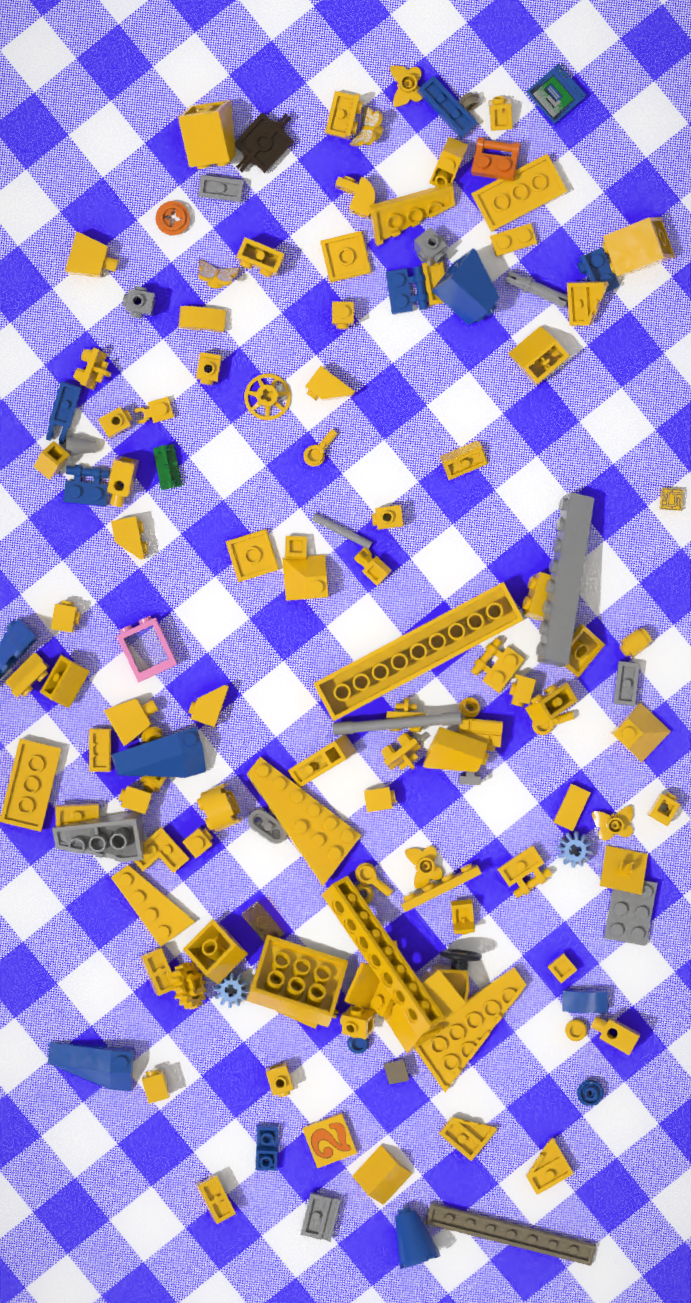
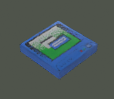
(556, 94)

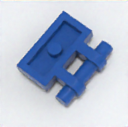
(399, 290)
(86, 493)

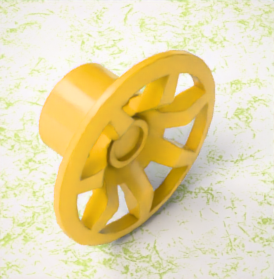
(267, 396)

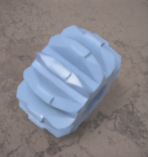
(578, 843)
(236, 985)

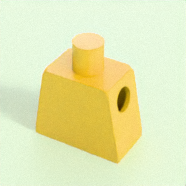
(89, 257)
(123, 470)
(131, 718)
(623, 1041)

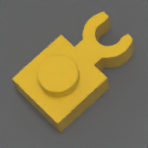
(158, 410)

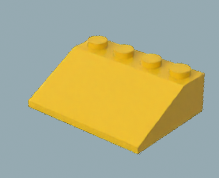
(297, 981)

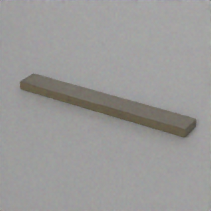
(510, 1233)

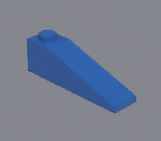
(15, 643)
(169, 756)
(99, 1064)

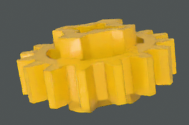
(188, 985)

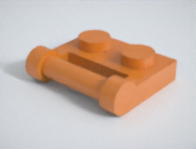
(495, 165)

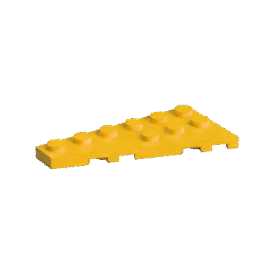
(310, 826)
(469, 1027)

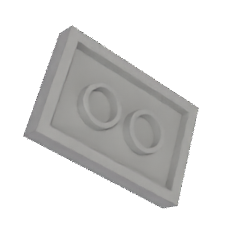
(630, 915)

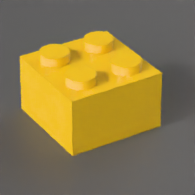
(215, 951)

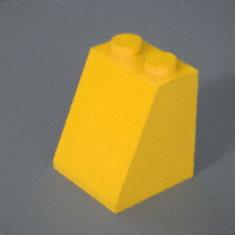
(208, 134)
(638, 246)

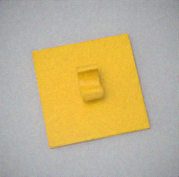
(623, 870)

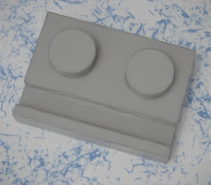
(320, 1216)

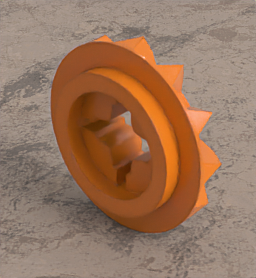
(166, 210)

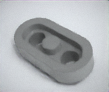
(267, 826)

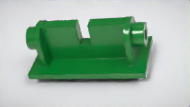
(167, 467)

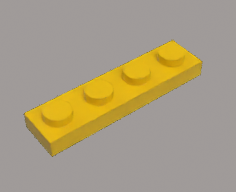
(448, 882)

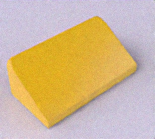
(463, 460)

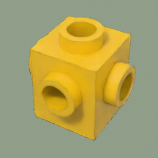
(357, 1022)

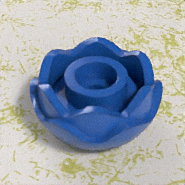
(590, 1099)

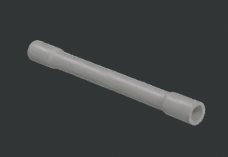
(443, 719)

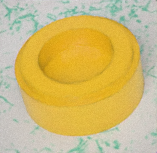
(575, 1030)

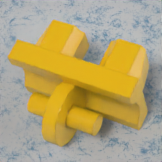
(94, 370)
(405, 706)
(404, 756)

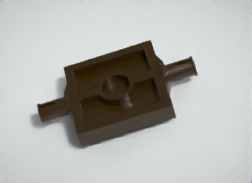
(263, 143)

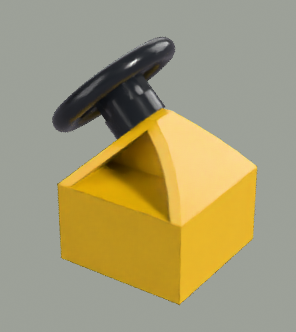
(450, 984)

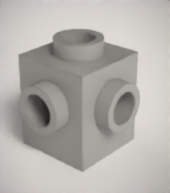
(431, 247)
(145, 308)

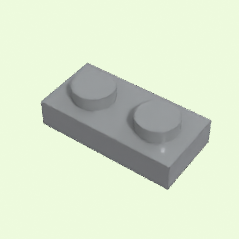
(220, 188)
(626, 683)

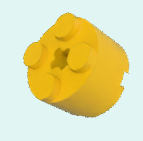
(219, 807)

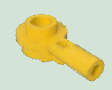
(314, 454)
(546, 728)
(366, 874)

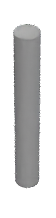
(341, 531)

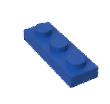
(447, 107)

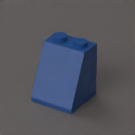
(468, 288)

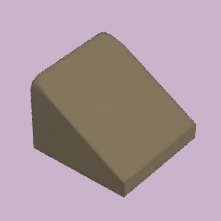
(396, 1071)

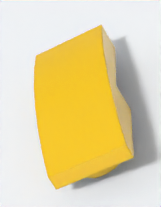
(202, 319)

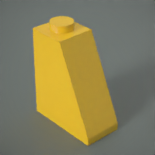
(455, 752)

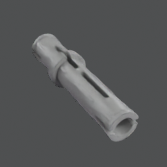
(536, 288)

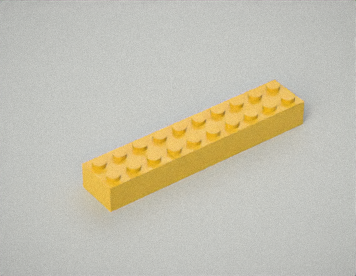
(418, 651)

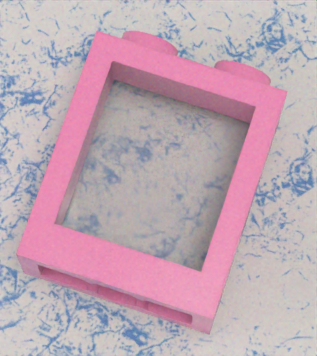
(145, 648)

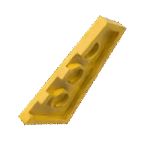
(154, 909)

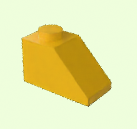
(327, 386)
(209, 706)

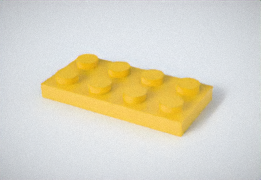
(509, 200)
(30, 784)

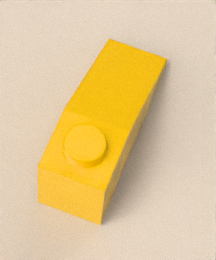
(322, 760)

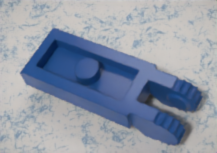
(63, 410)

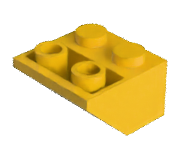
(538, 355)

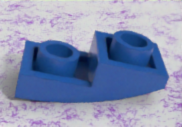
(585, 1001)
(266, 1147)

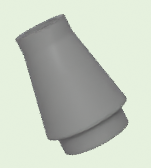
(78, 445)

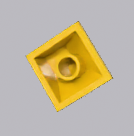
(305, 578)
(640, 732)

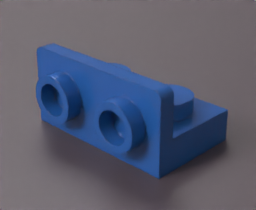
(597, 268)

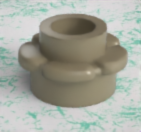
(470, 101)

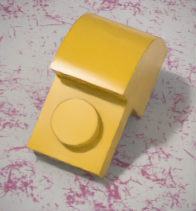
(363, 195)

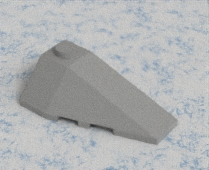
(109, 837)

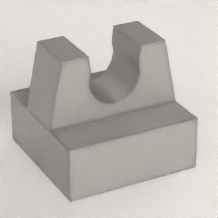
(469, 779)

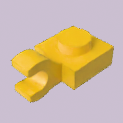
(373, 568)

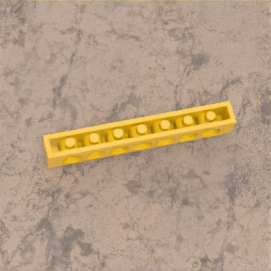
(383, 956)

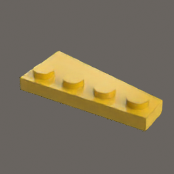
(399, 213)

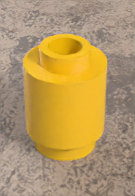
(635, 642)

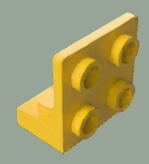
(369, 992)

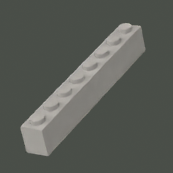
(565, 579)

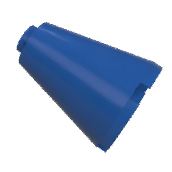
(413, 1239)

